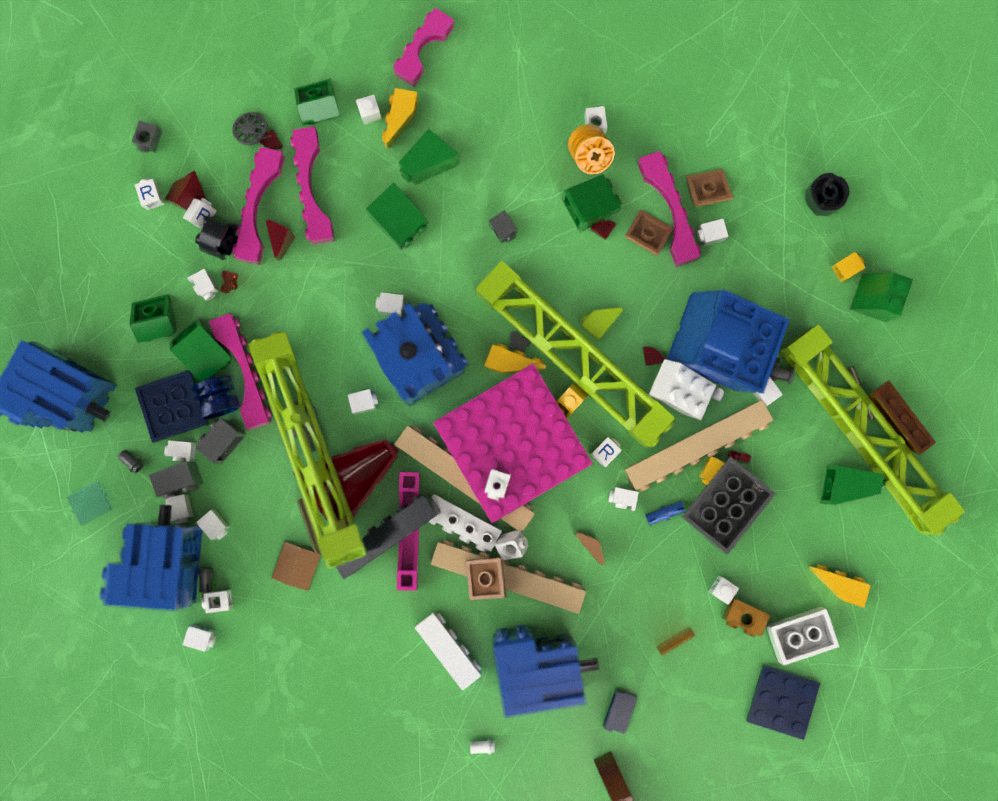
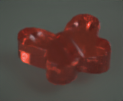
(230, 281)

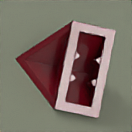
(185, 191)
(280, 238)

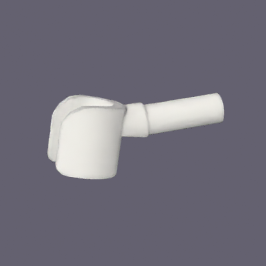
(717, 394)

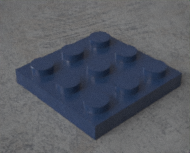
(170, 406)
(783, 702)

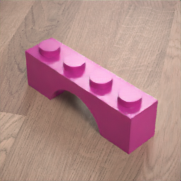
(436, 28)

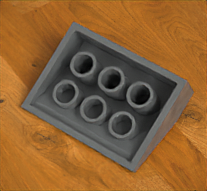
(728, 505)

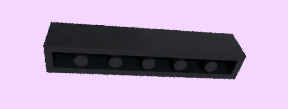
(392, 531)

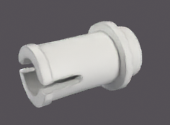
(482, 746)

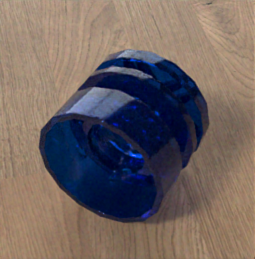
(216, 399)

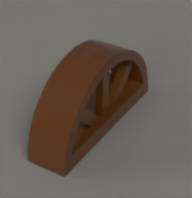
(901, 418)
(612, 778)

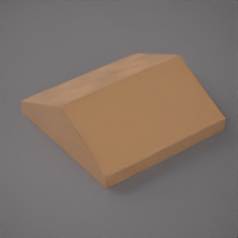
(708, 188)
(648, 232)
(592, 546)
(296, 566)
(486, 578)

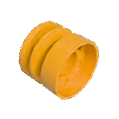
(584, 142)

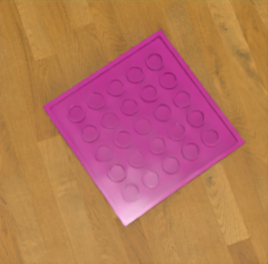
(515, 432)

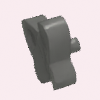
(518, 342)

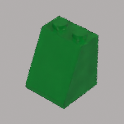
(427, 159)
(591, 202)
(397, 216)
(881, 295)
(200, 351)
(849, 484)

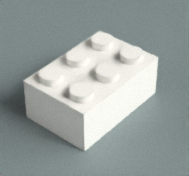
(682, 389)
(802, 635)

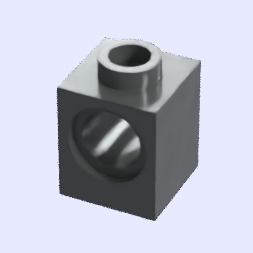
(142, 130)
(503, 227)

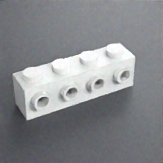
(466, 525)
(448, 650)

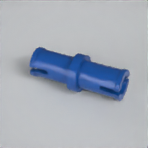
(665, 513)

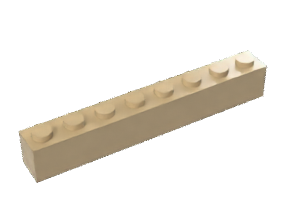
(698, 445)
(445, 466)
(516, 578)

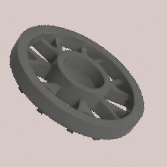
(249, 128)

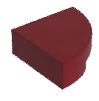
(271, 141)
(603, 228)
(652, 356)
(739, 457)

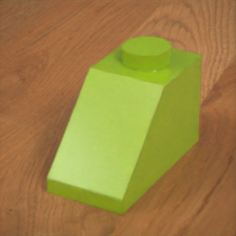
(599, 321)

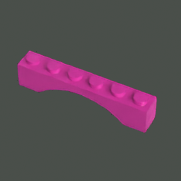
(307, 148)
(267, 169)
(655, 172)
(253, 408)
(408, 547)

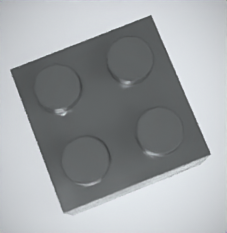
(220, 440)
(176, 479)

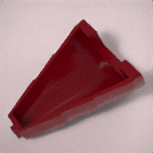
(358, 474)

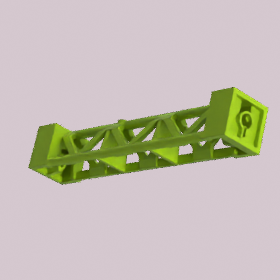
(650, 425)
(936, 511)
(340, 542)

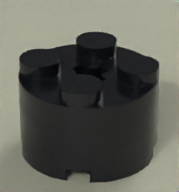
(827, 184)
(217, 237)

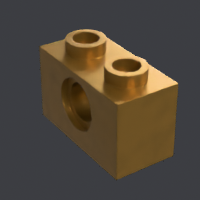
(757, 620)

